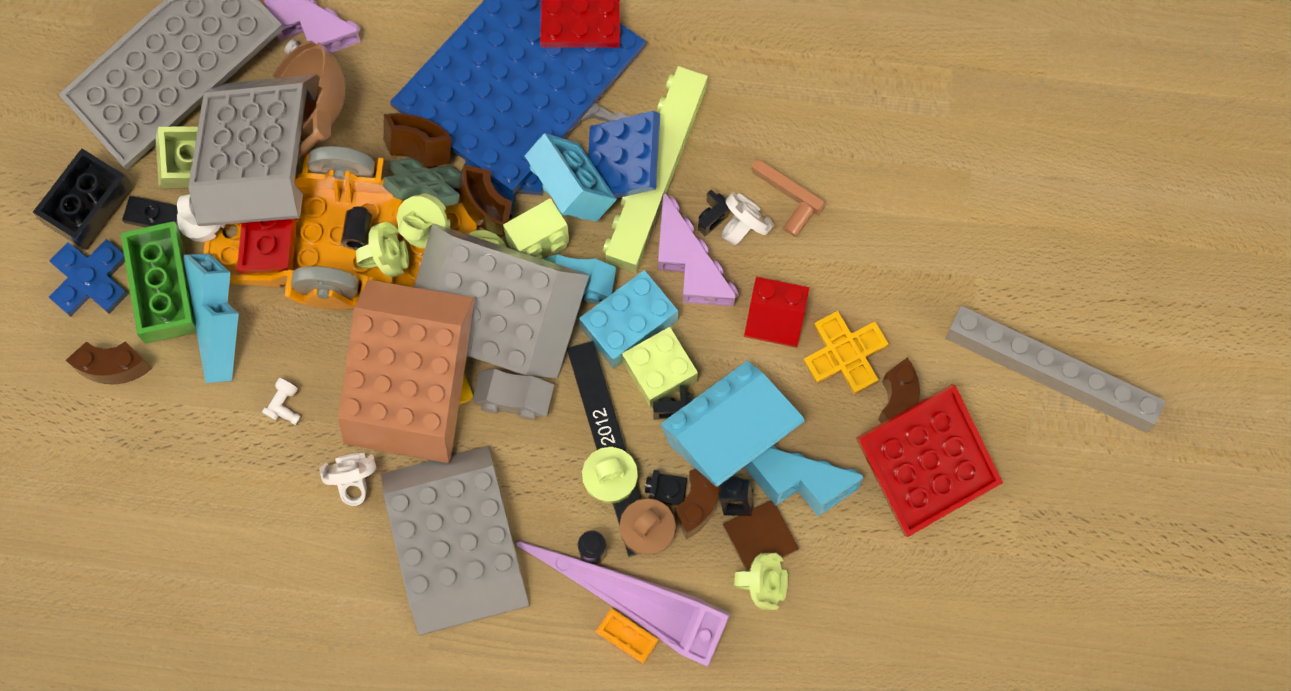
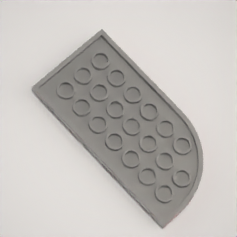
(164, 69)

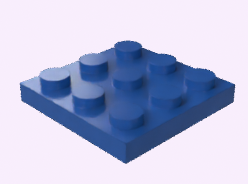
(626, 153)

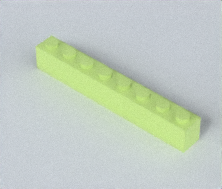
(642, 209)

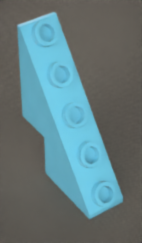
(213, 316)
(817, 482)

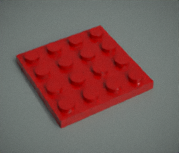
(929, 460)

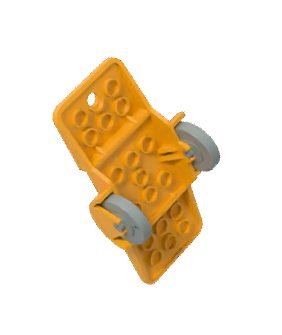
(322, 268)

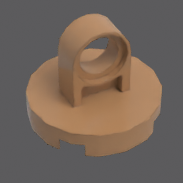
(647, 527)

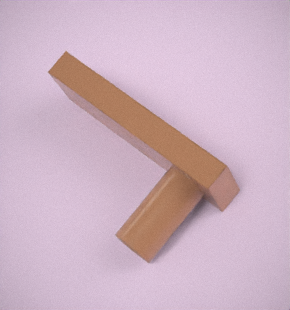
(807, 201)

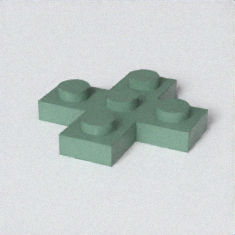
(414, 179)

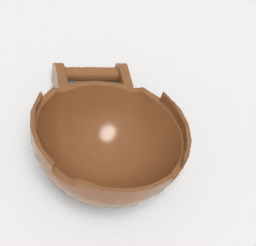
(330, 97)

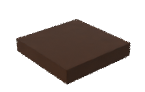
(760, 533)

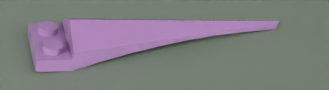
(672, 616)

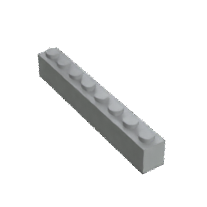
(1055, 370)

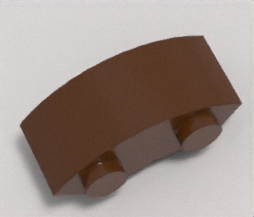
(417, 139)
(482, 201)
(108, 365)
(901, 389)
(698, 505)

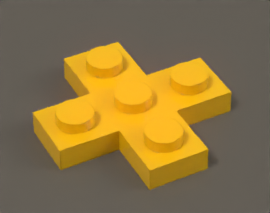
(845, 353)

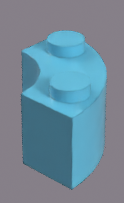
(600, 276)

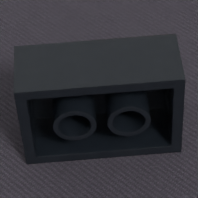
(83, 199)

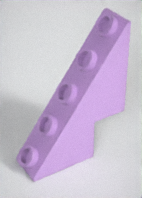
(314, 22)
(684, 253)

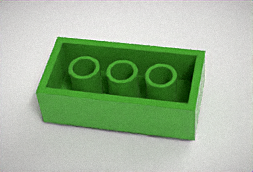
(158, 282)

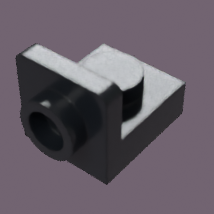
(711, 218)
(668, 406)
(666, 488)

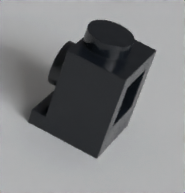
(736, 490)

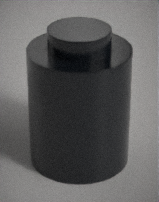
(356, 228)
(592, 547)

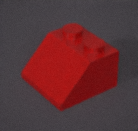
(776, 312)

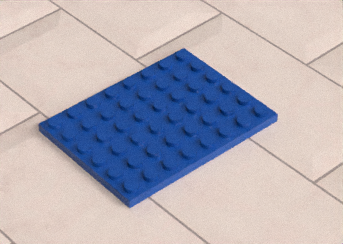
(504, 91)

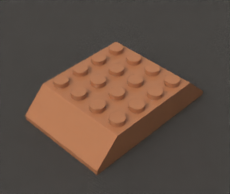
(405, 370)

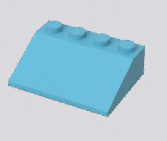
(731, 423)

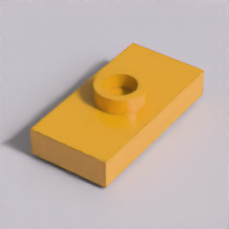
(627, 636)

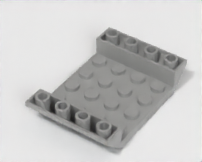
(249, 151)

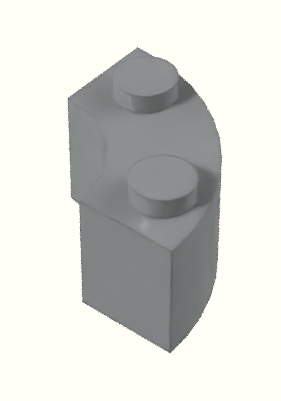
(512, 394)

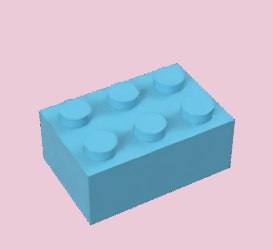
(570, 178)
(628, 317)

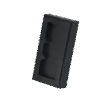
(148, 212)

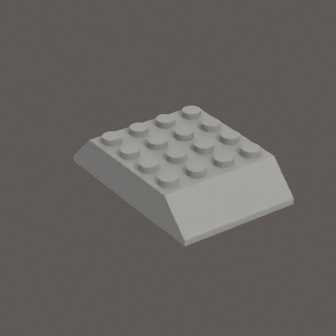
(520, 304)
(453, 541)

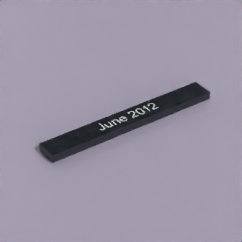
(599, 409)

